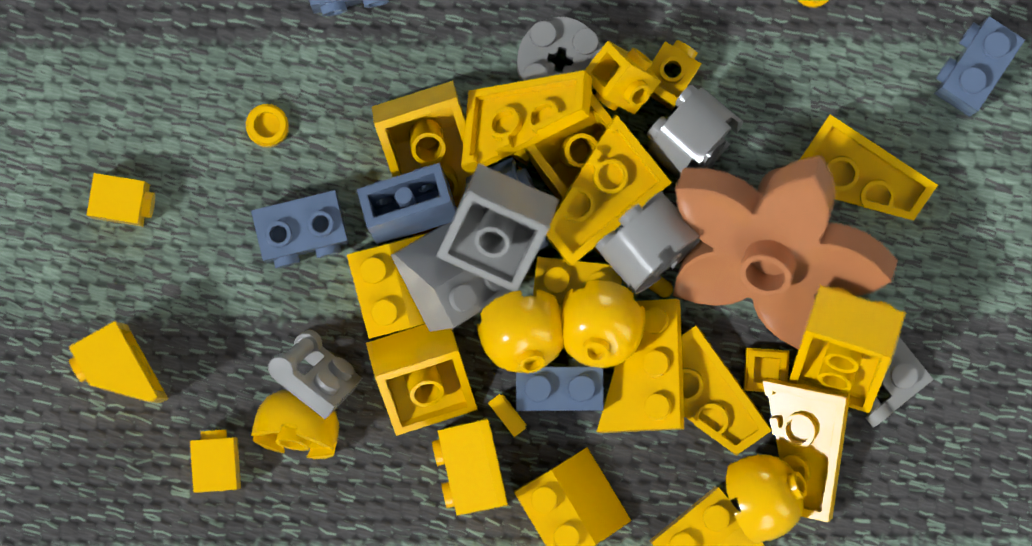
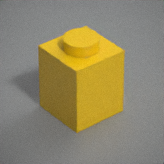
(120, 200)
(215, 462)

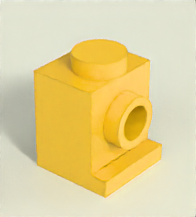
(671, 88)

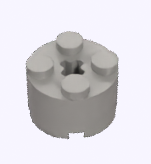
(556, 37)
(692, 133)
(648, 242)

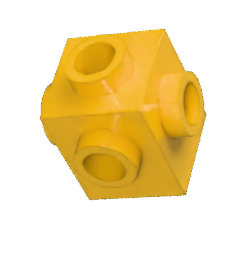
(622, 77)

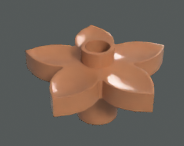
(773, 244)

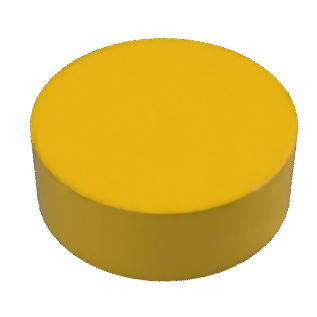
(267, 125)

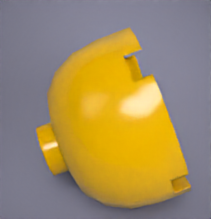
(601, 324)
(522, 331)
(291, 424)
(767, 495)

